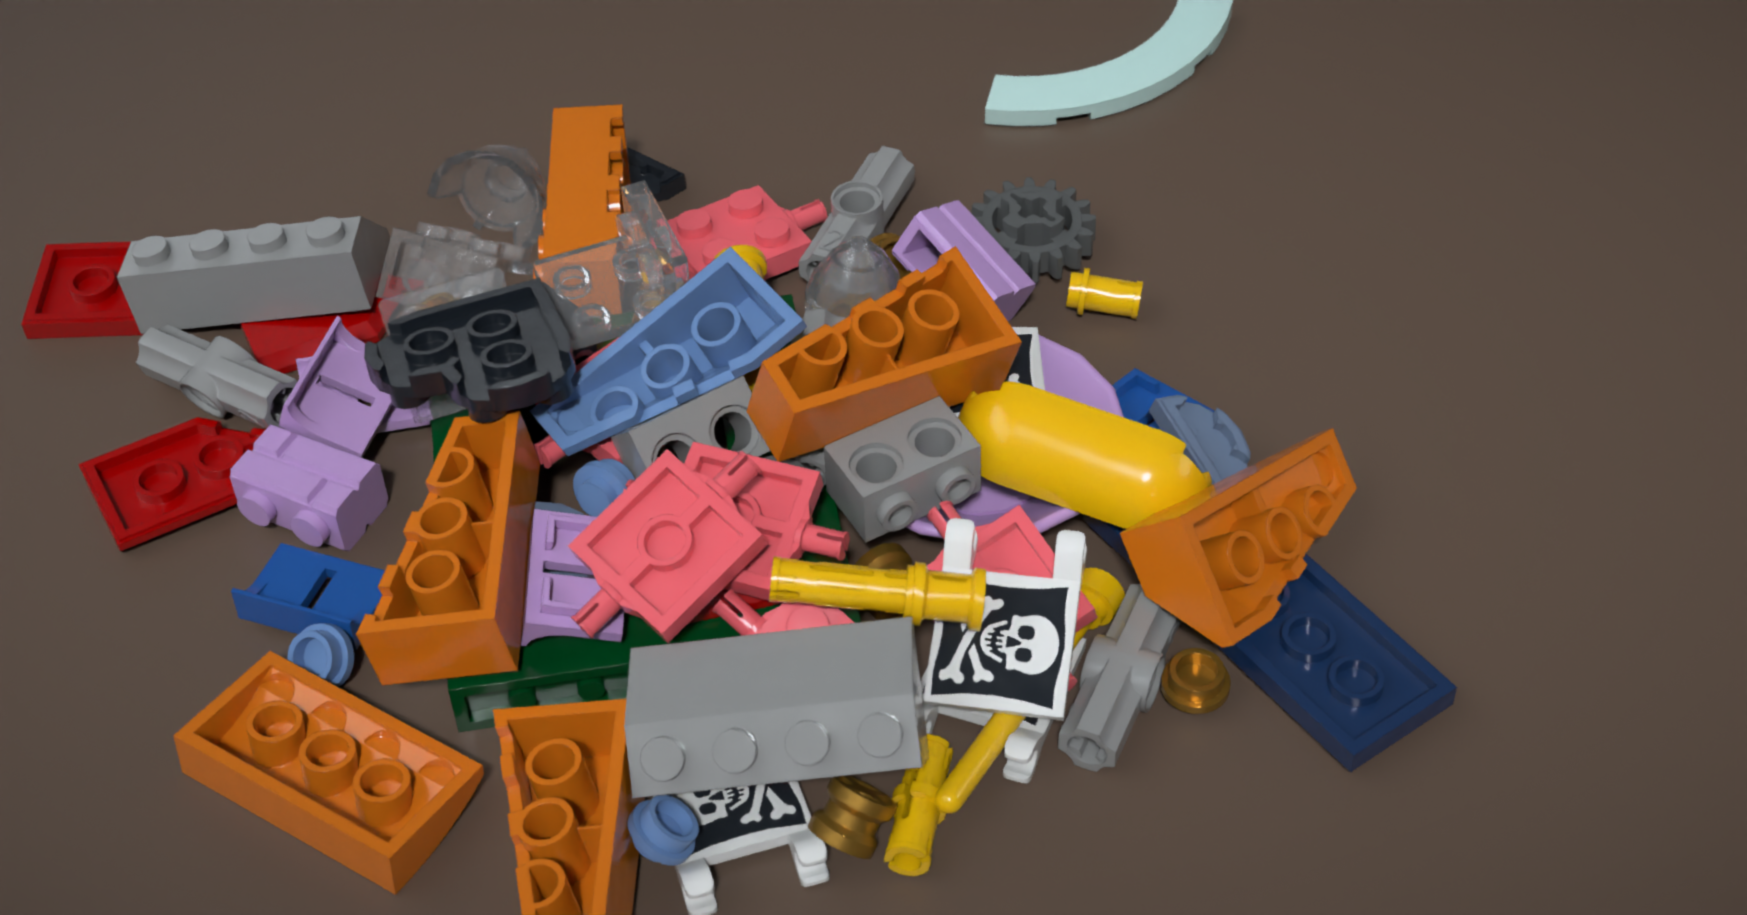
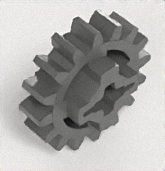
(1034, 224)

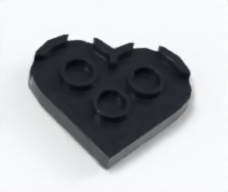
(481, 350)

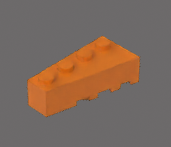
(584, 178)
(911, 345)
(570, 806)

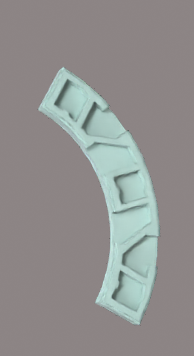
(1120, 83)

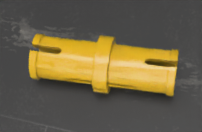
(917, 814)

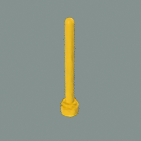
(1106, 597)

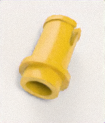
(1103, 294)

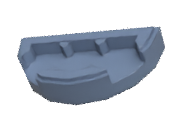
(1210, 437)

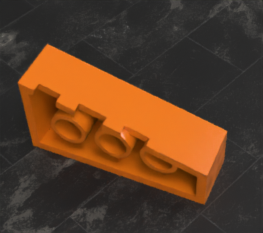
(463, 572)

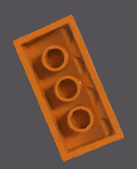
(329, 769)

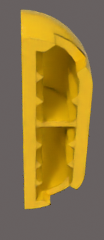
(1078, 454)

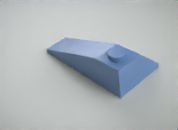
(686, 346)

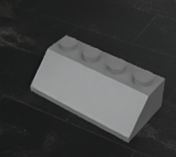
(254, 273)
(774, 707)

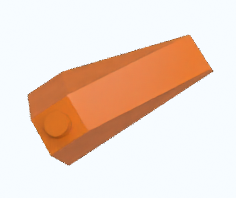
(1241, 540)

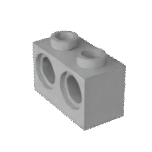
(692, 423)
(902, 468)

